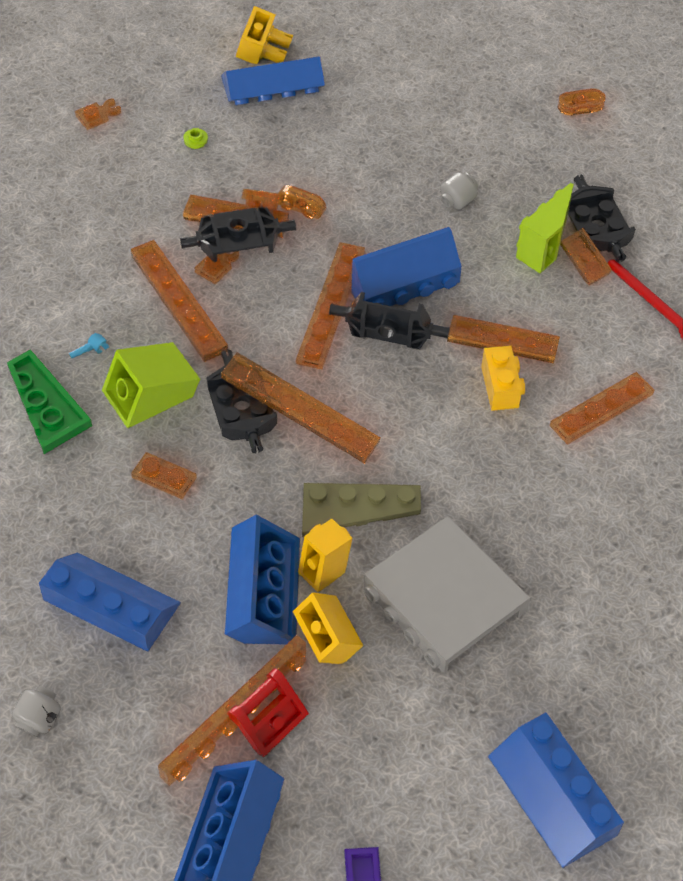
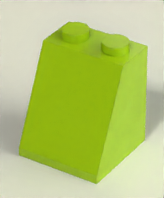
(148, 381)

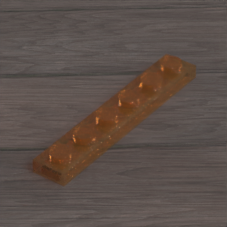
(179, 300)
(322, 325)
(300, 407)
(202, 740)

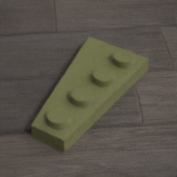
(357, 503)

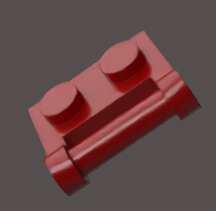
(275, 719)

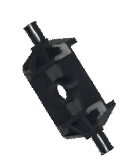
(597, 203)
(218, 236)
(407, 326)
(237, 423)

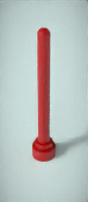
(647, 294)

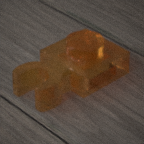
(95, 115)
(216, 270)

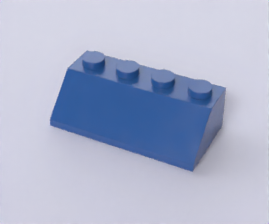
(273, 79)
(407, 269)
(262, 583)
(108, 599)
(556, 790)
(231, 823)

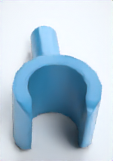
(94, 342)

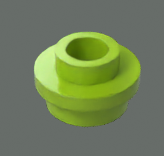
(195, 138)

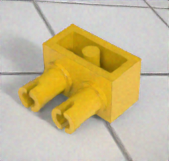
(258, 34)

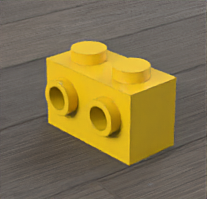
(502, 378)
(324, 554)
(327, 628)

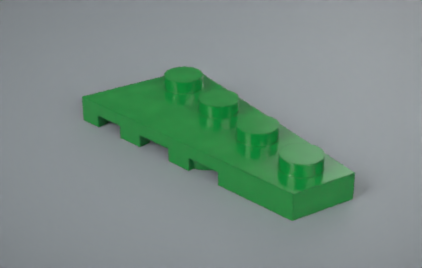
(48, 405)

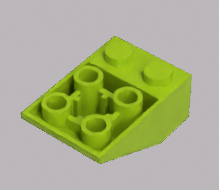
(543, 231)

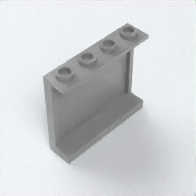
(444, 592)

